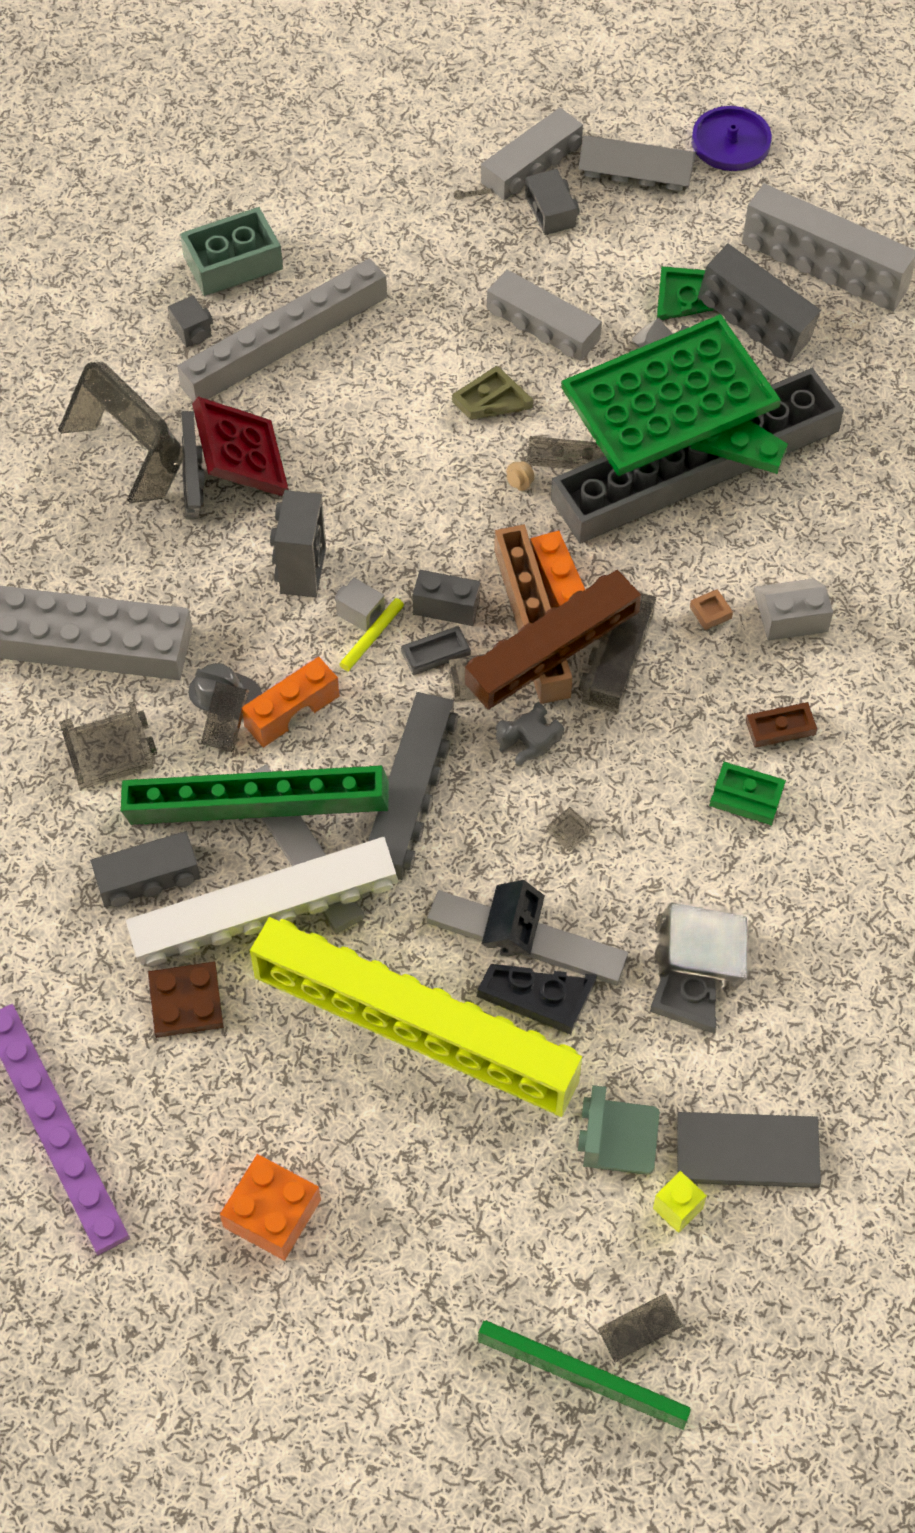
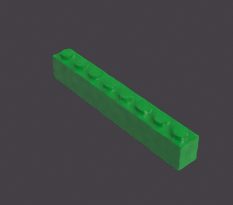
(255, 795)

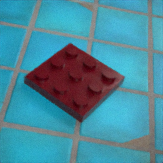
(239, 446)

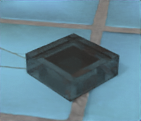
(569, 829)

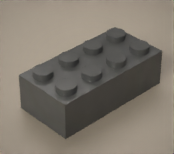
(758, 303)

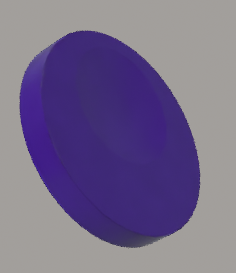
(731, 138)

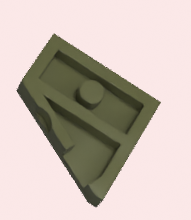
(491, 395)

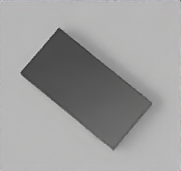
(749, 1149)

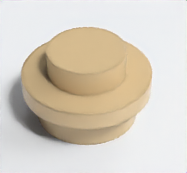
(520, 475)

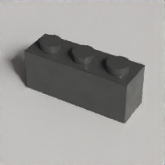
(145, 869)

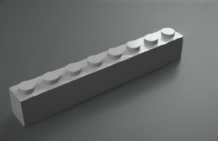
(283, 331)

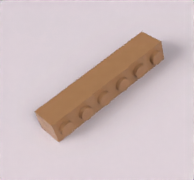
(529, 601)

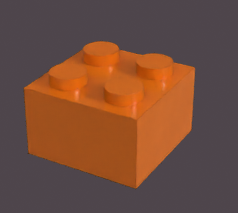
(270, 1207)

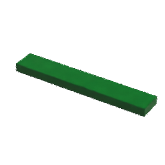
(584, 1374)

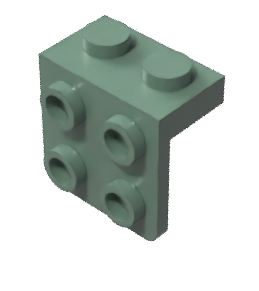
(618, 1134)

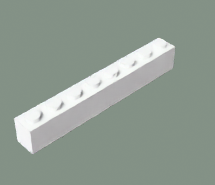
(249, 904)

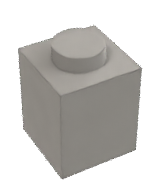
(359, 604)

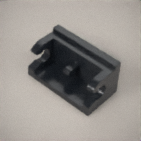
(513, 918)

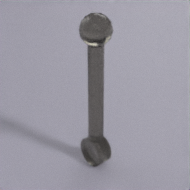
(458, 194)

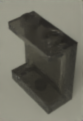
(109, 747)
(702, 944)

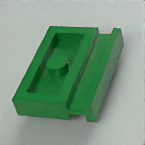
(747, 793)

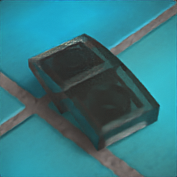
(640, 1327)

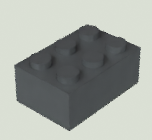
(299, 543)

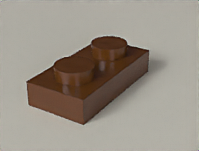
(781, 724)

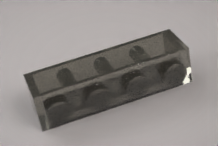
(616, 659)

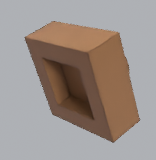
(711, 609)

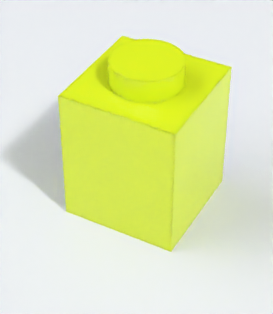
(679, 1201)

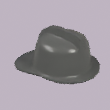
(203, 684)

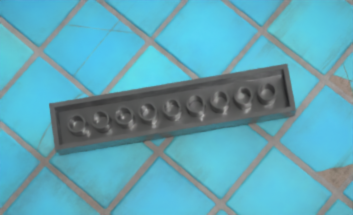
(598, 500)

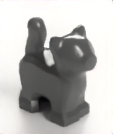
(531, 731)

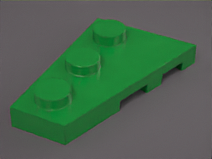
(680, 293)
(746, 445)

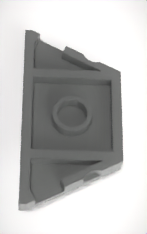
(191, 468)

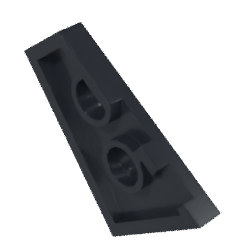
(543, 997)

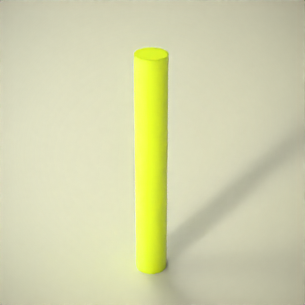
(371, 634)

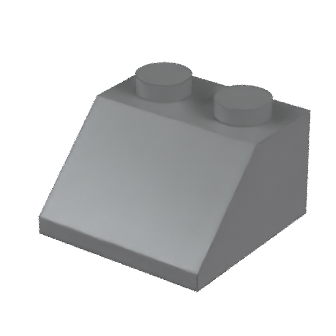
(794, 608)

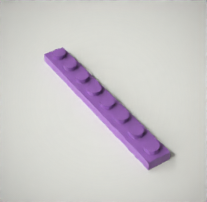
(58, 1135)

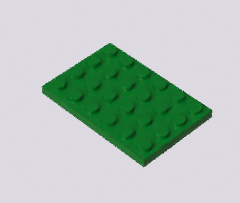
(670, 394)

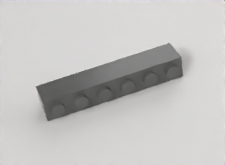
(413, 776)

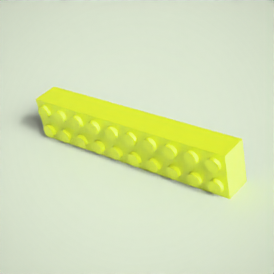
(416, 1016)

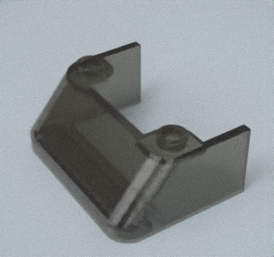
(104, 390)

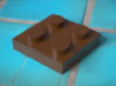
(185, 999)

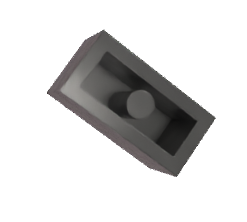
(551, 201)
(446, 597)

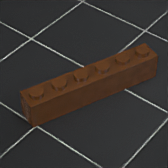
(552, 639)

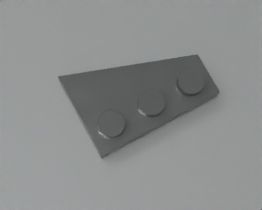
(687, 1000)

